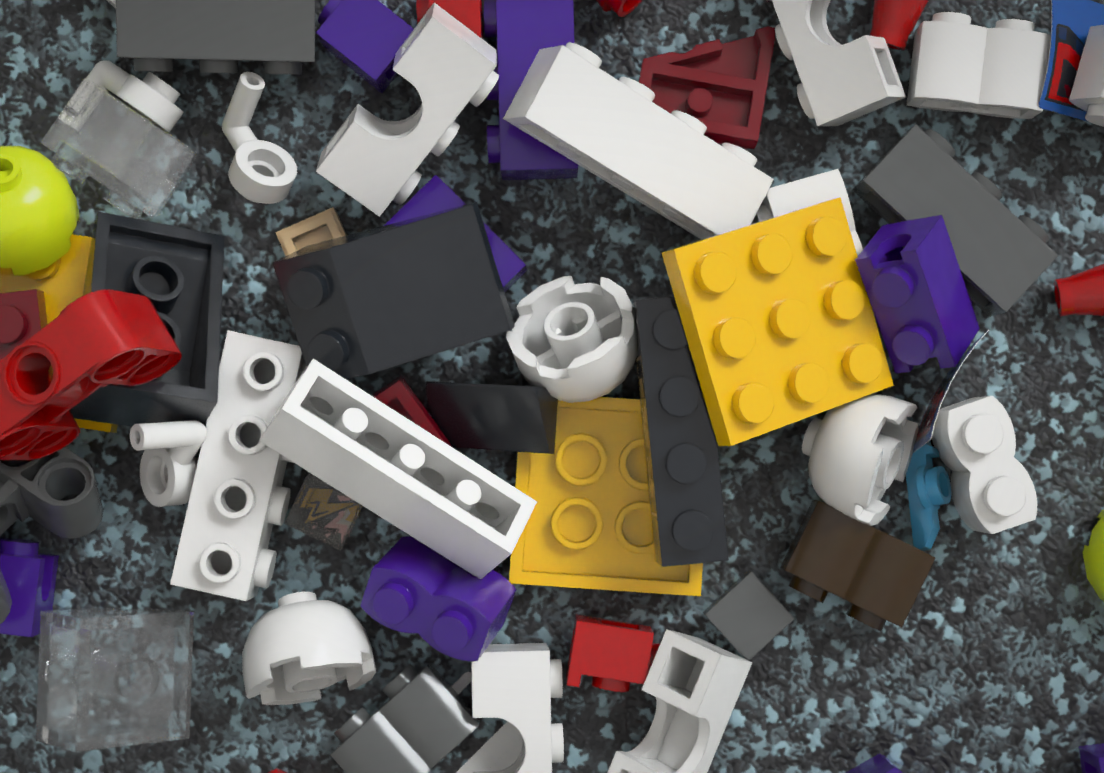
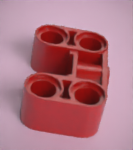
(89, 345)

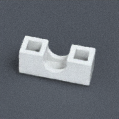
(835, 78)
(380, 157)
(518, 686)
(694, 700)

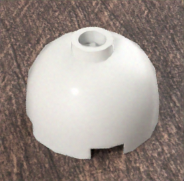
(575, 338)
(860, 454)
(305, 649)

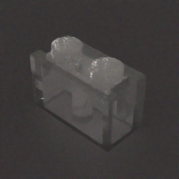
(118, 149)

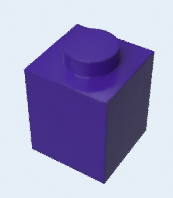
(363, 38)

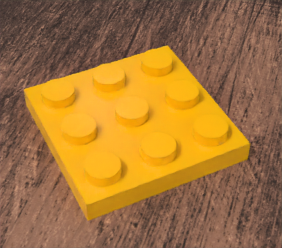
(777, 321)
(594, 507)

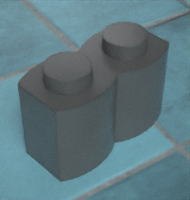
(410, 730)

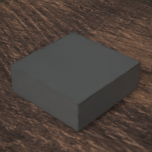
(748, 615)

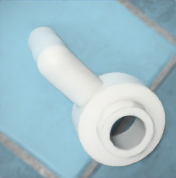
(149, 97)
(259, 168)
(168, 459)

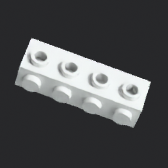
(637, 144)
(398, 470)
(238, 477)

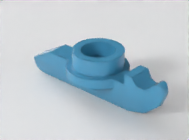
(927, 490)

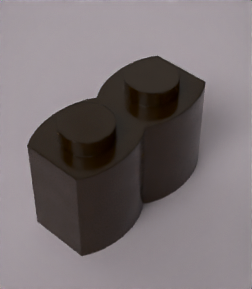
(856, 564)

